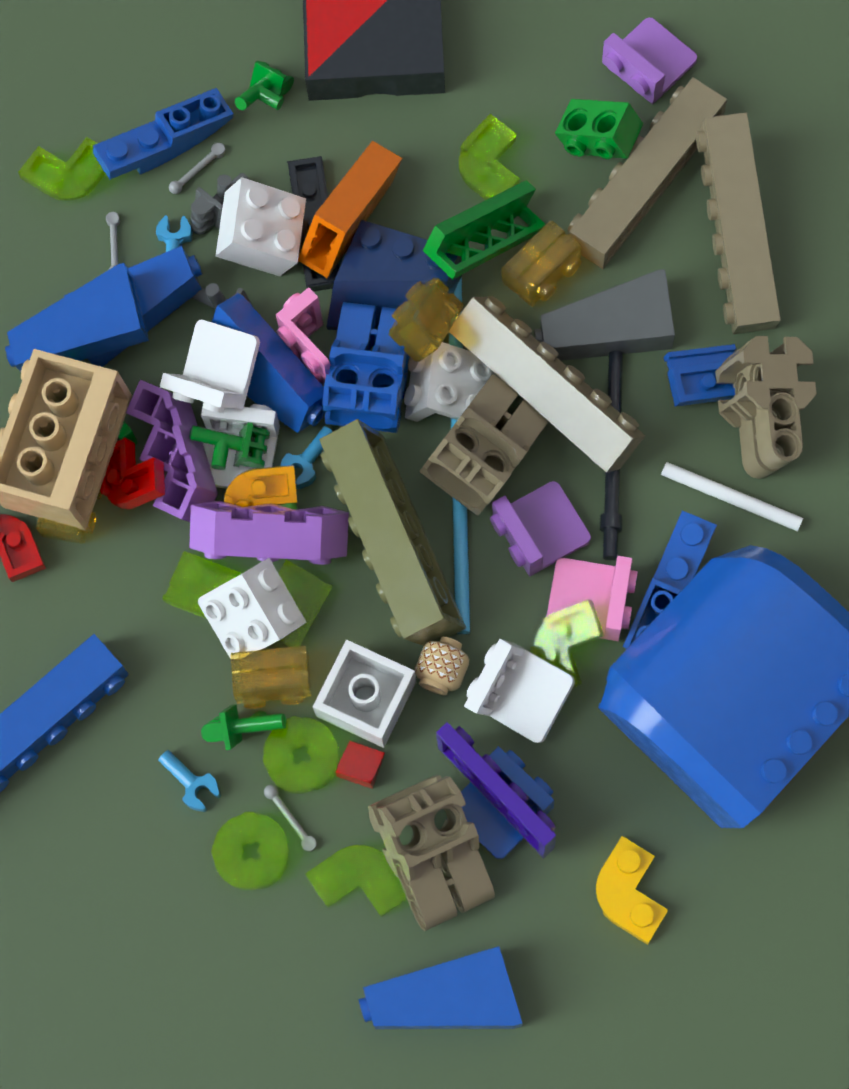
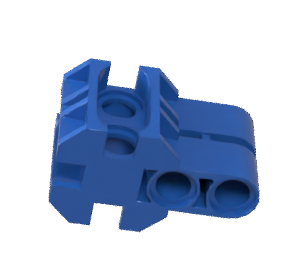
(364, 381)

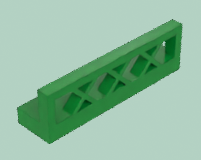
(476, 225)

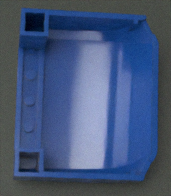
(735, 682)

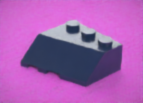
(382, 269)

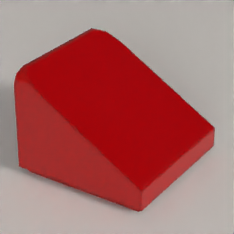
(360, 764)

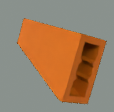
(346, 207)

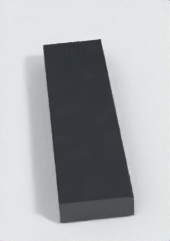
(309, 182)

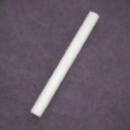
(732, 496)

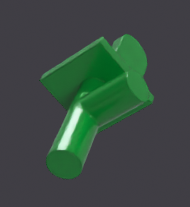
(265, 85)
(240, 443)
(229, 726)

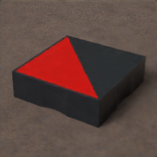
(372, 48)

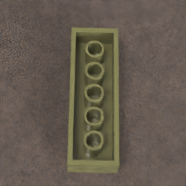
(391, 534)

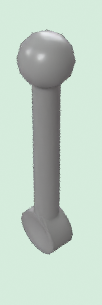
(218, 151)
(113, 221)
(308, 842)

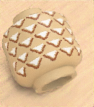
(442, 666)

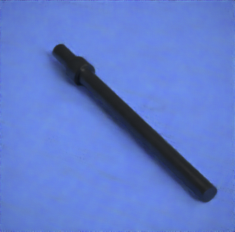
(611, 519)

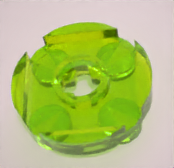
(305, 776)
(250, 873)

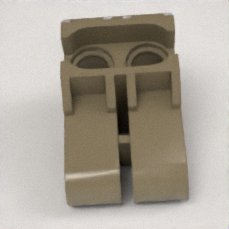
(767, 401)
(484, 446)
(438, 864)

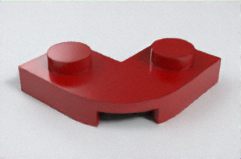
(132, 484)
(18, 549)

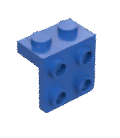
(493, 829)

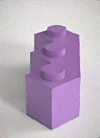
(185, 460)
(268, 532)

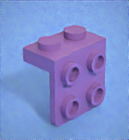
(648, 59)
(539, 527)

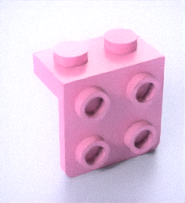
(298, 321)
(601, 583)

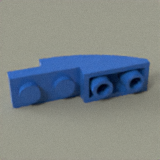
(168, 136)
(675, 570)

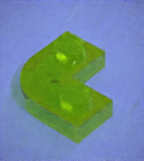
(479, 158)
(64, 179)
(565, 631)
(358, 867)

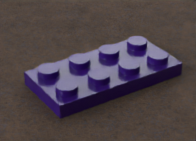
(508, 800)

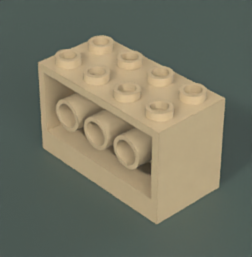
(60, 437)

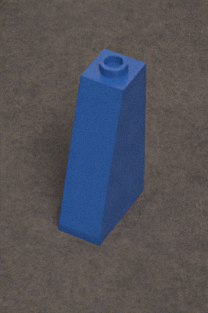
(161, 288)
(85, 323)
(278, 374)
(450, 995)

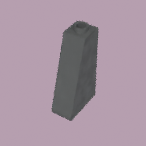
(621, 319)

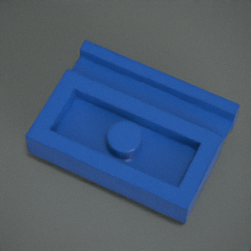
(694, 377)

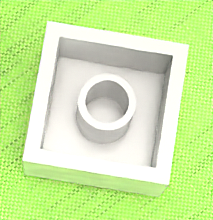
(260, 227)
(364, 693)

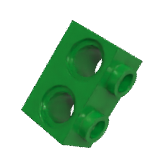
(599, 128)

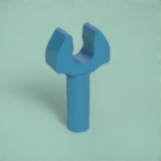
(176, 239)
(306, 460)
(189, 780)

